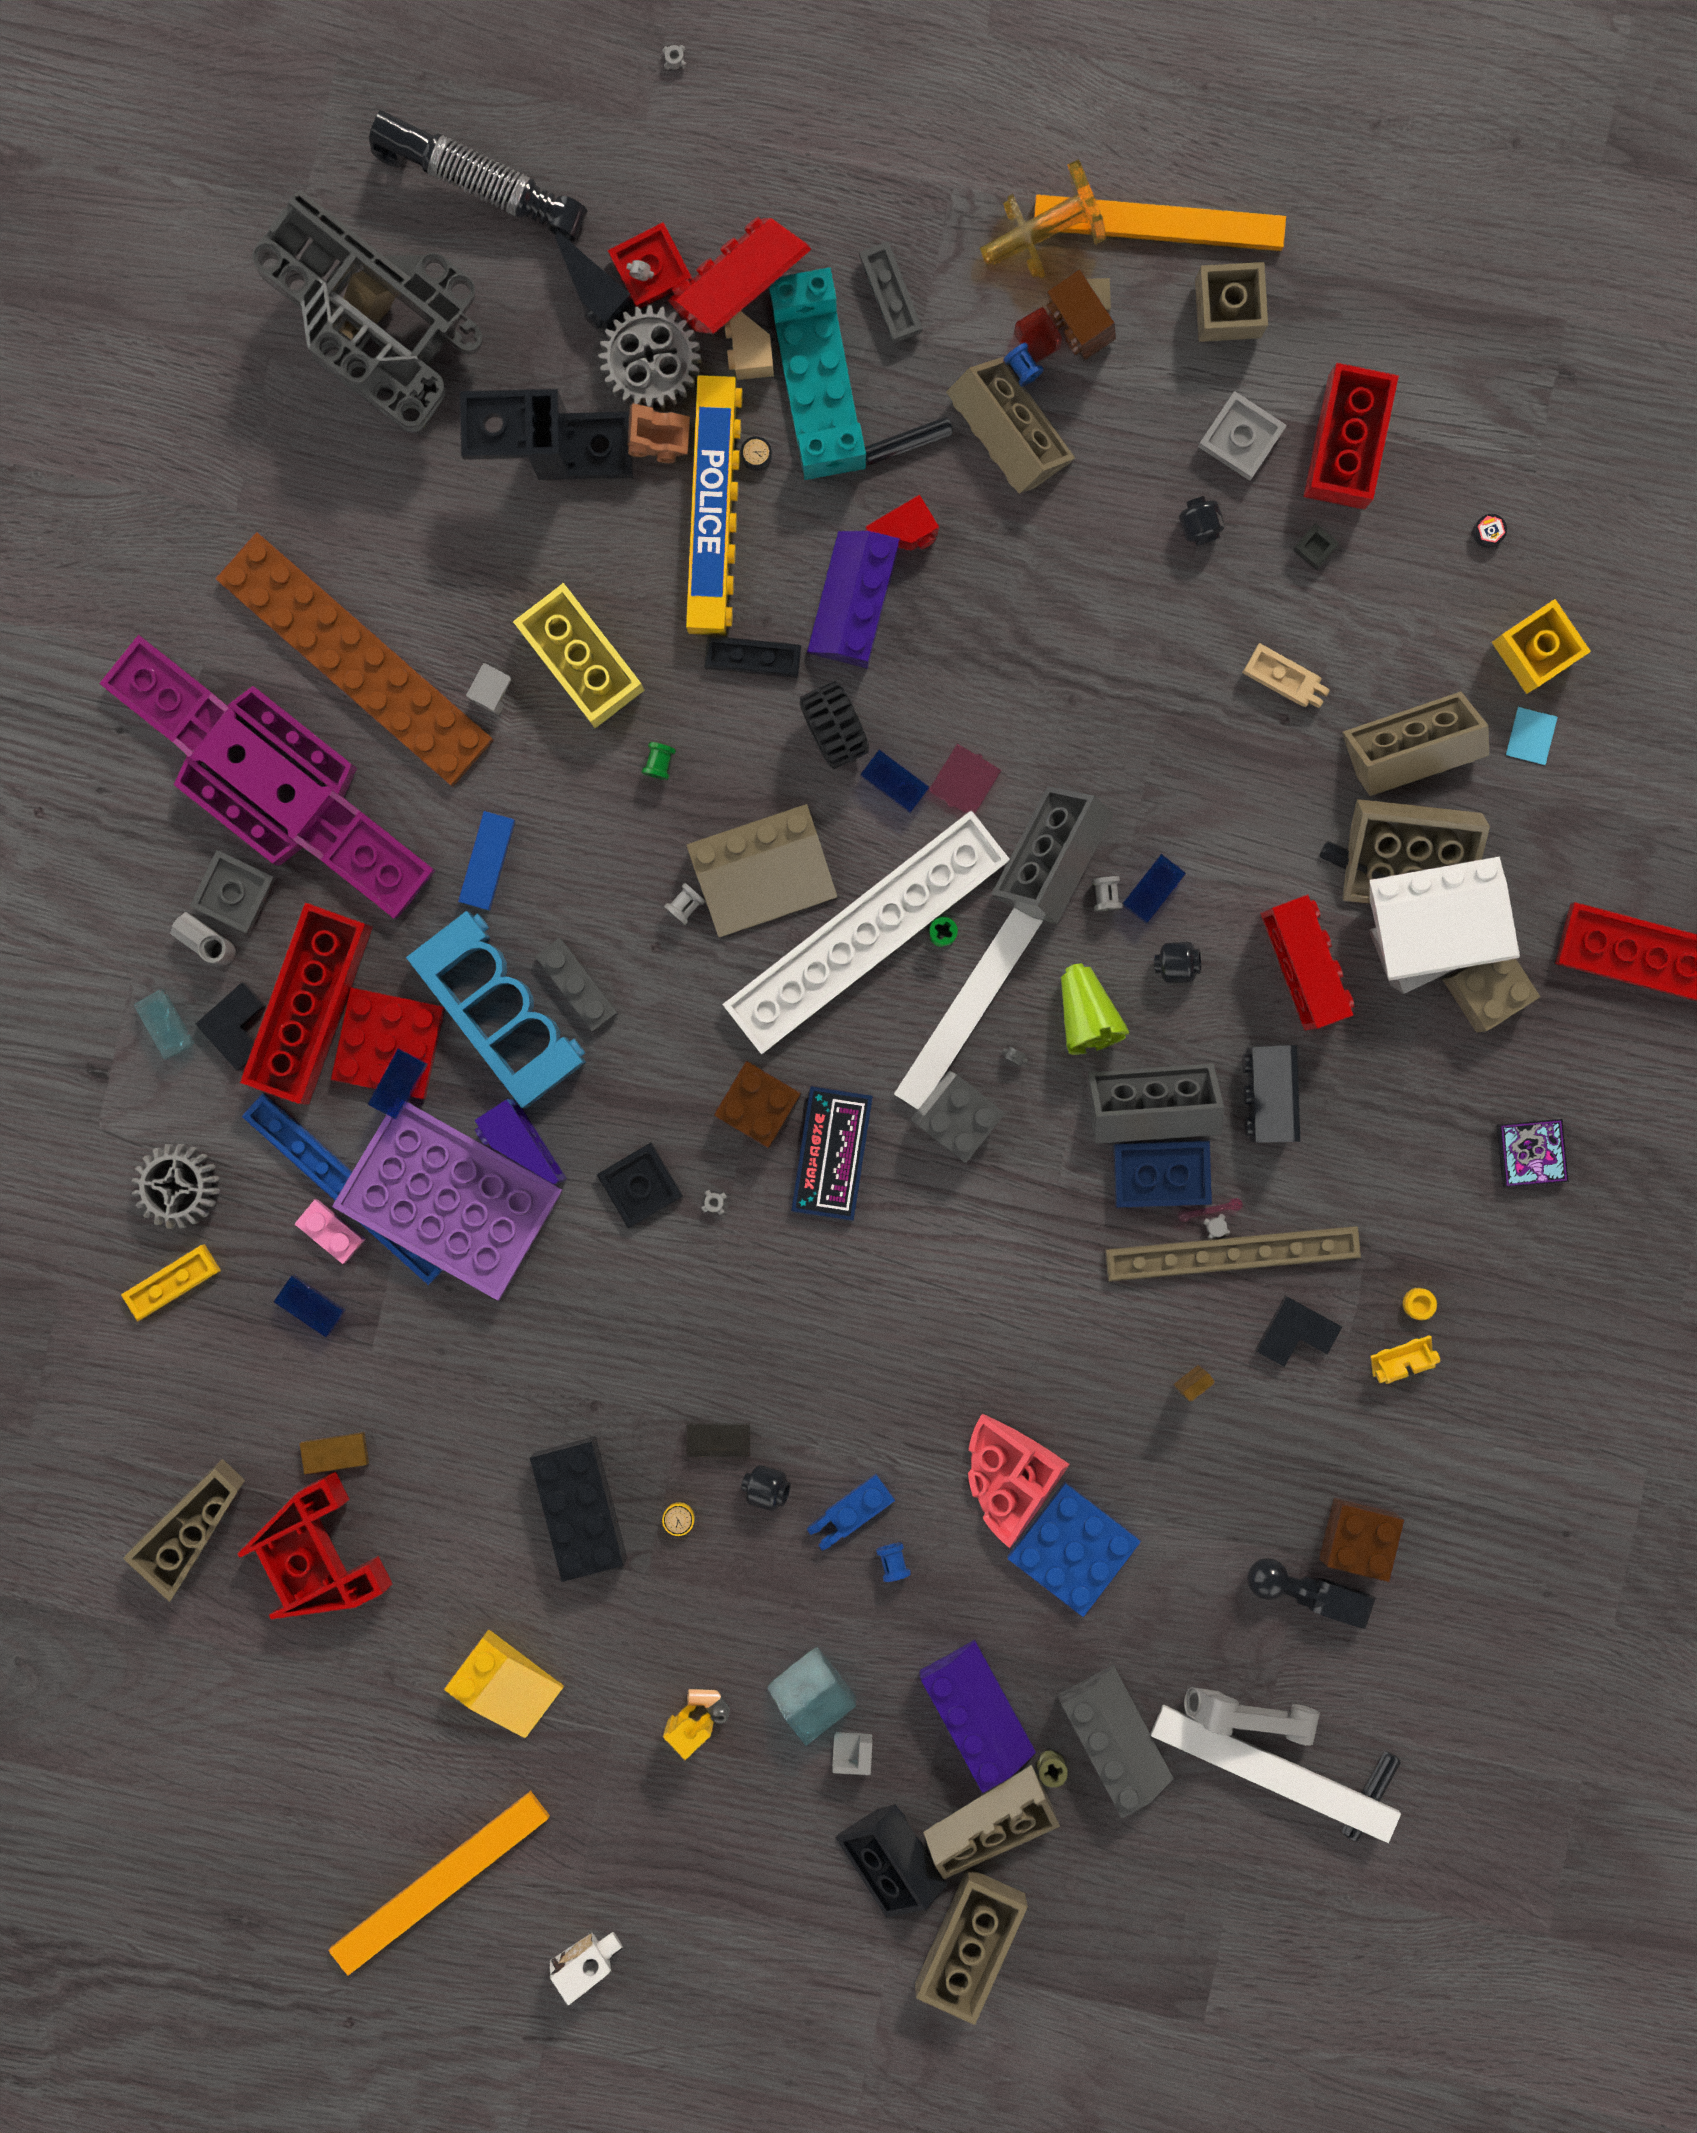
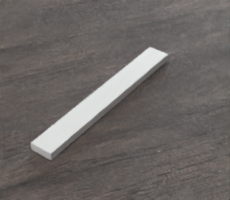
(967, 1008)
(1276, 1774)

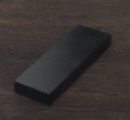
(752, 656)

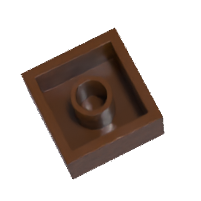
(1081, 315)
(757, 1104)
(1361, 1539)

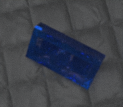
(894, 781)
(1153, 888)
(397, 1084)
(309, 1306)

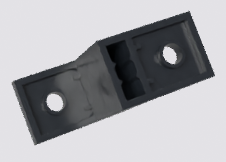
(544, 432)

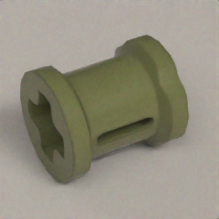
(1052, 1779)

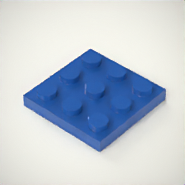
(1073, 1549)

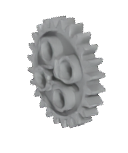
(643, 330)

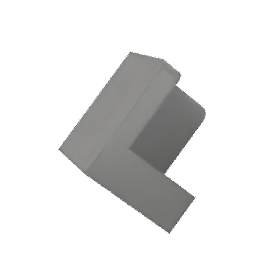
(489, 689)
(852, 1753)

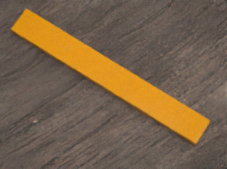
(1181, 224)
(439, 1883)

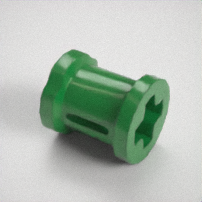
(658, 761)
(939, 922)

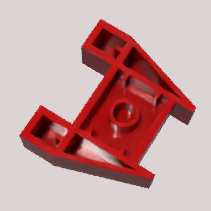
(304, 1561)

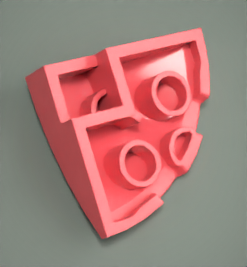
(1010, 1477)

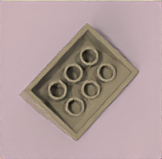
(1408, 840)
(762, 870)

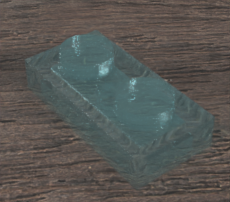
(164, 1024)

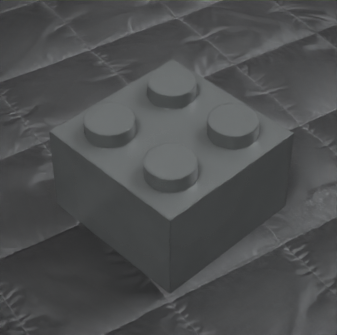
(957, 1116)

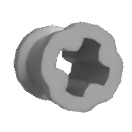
(1107, 893)
(684, 903)

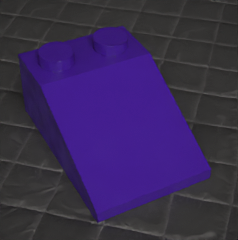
(514, 1136)

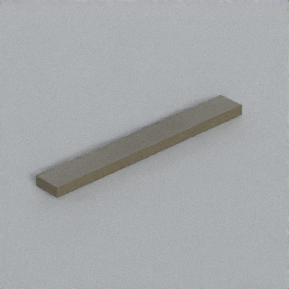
(1233, 1253)

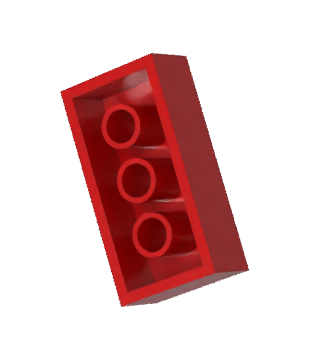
(1351, 436)
(1307, 963)

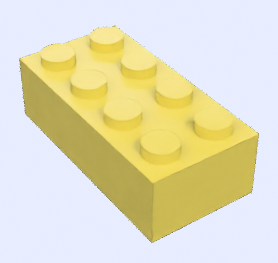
(579, 655)

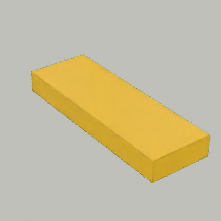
(170, 1282)

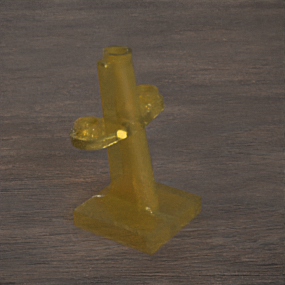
(1075, 210)

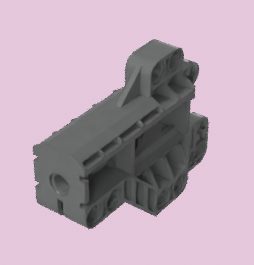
(401, 275)

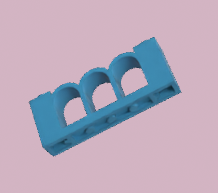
(444, 952)

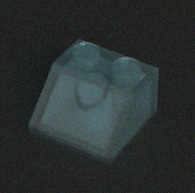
(812, 1696)

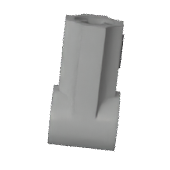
(202, 939)

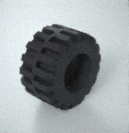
(834, 724)

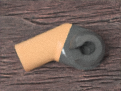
(712, 1701)

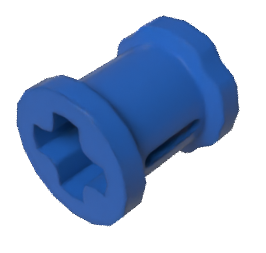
(1023, 364)
(893, 1562)

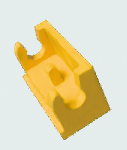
(687, 1734)

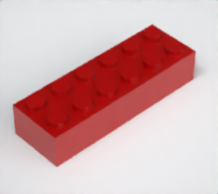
(306, 1004)

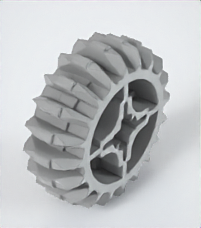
(174, 1198)

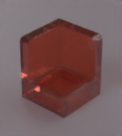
(1039, 334)

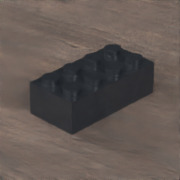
(578, 1509)

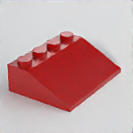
(737, 275)

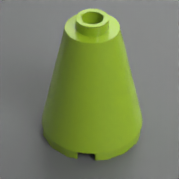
(1088, 1012)

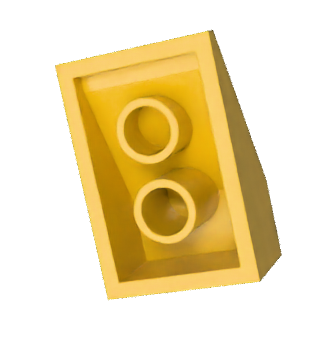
(503, 1685)

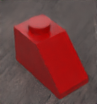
(909, 523)

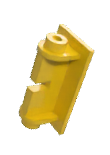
(1391, 1363)

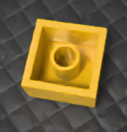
(1541, 646)

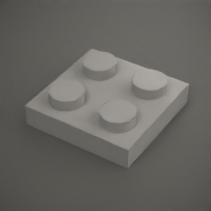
(1242, 435)

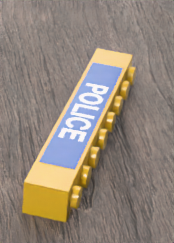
(712, 505)

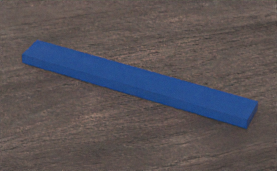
(321, 1168)

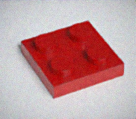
(659, 252)

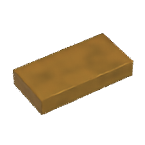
(1194, 1383)
(334, 1453)

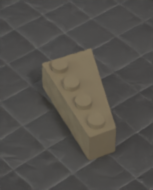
(179, 1537)
(992, 1824)

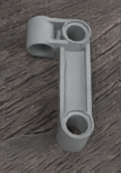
(1222, 1714)

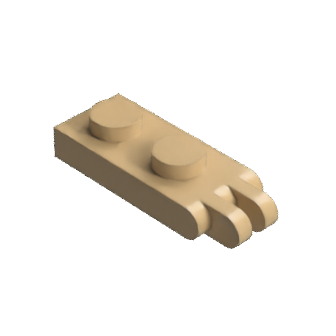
(1285, 677)

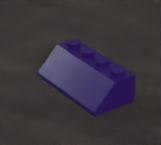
(853, 597)
(977, 1715)

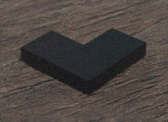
(225, 1024)
(1296, 1323)

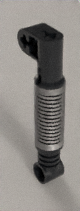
(395, 139)

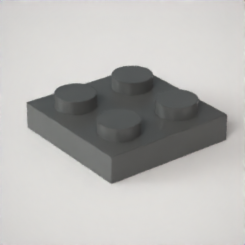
(233, 892)

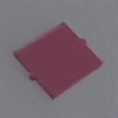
(964, 780)

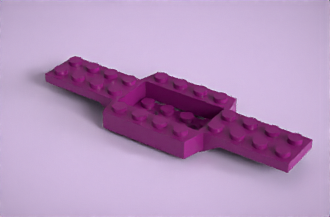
(316, 816)

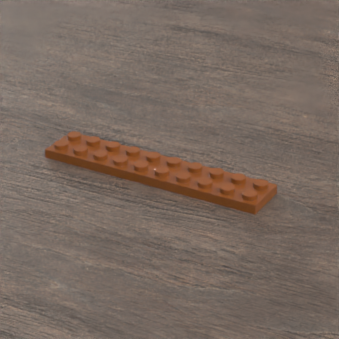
(354, 659)

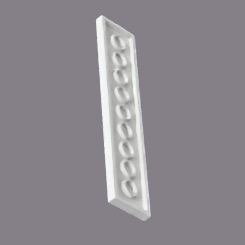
(866, 932)

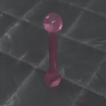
(1234, 1204)

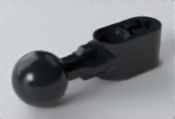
(1327, 1598)

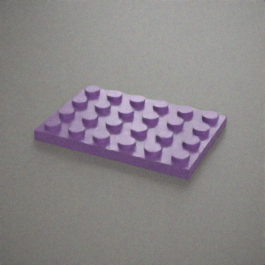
(448, 1199)

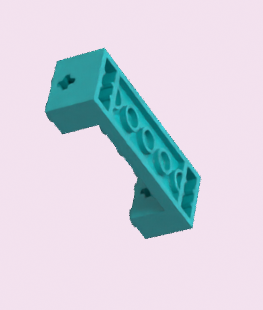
(816, 374)

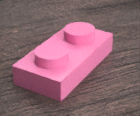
(330, 1231)

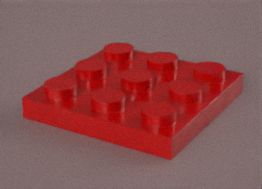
(375, 1030)

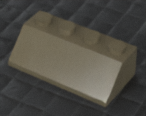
(1009, 424)
(1417, 743)

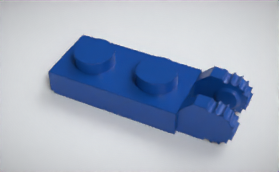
(853, 1510)

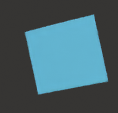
(1531, 736)

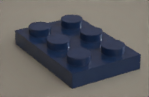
(1162, 1174)

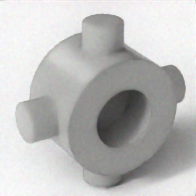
(674, 57)
(640, 270)
(714, 1202)
(1216, 1227)

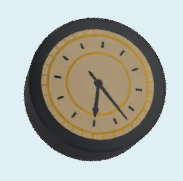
(756, 453)

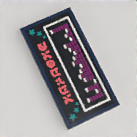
(832, 1153)

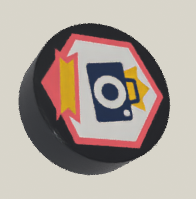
(1489, 530)

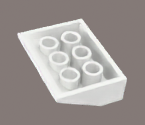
(1444, 918)

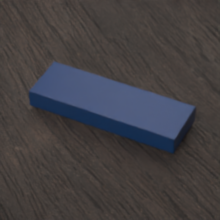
(487, 860)

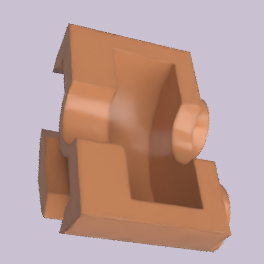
(657, 434)

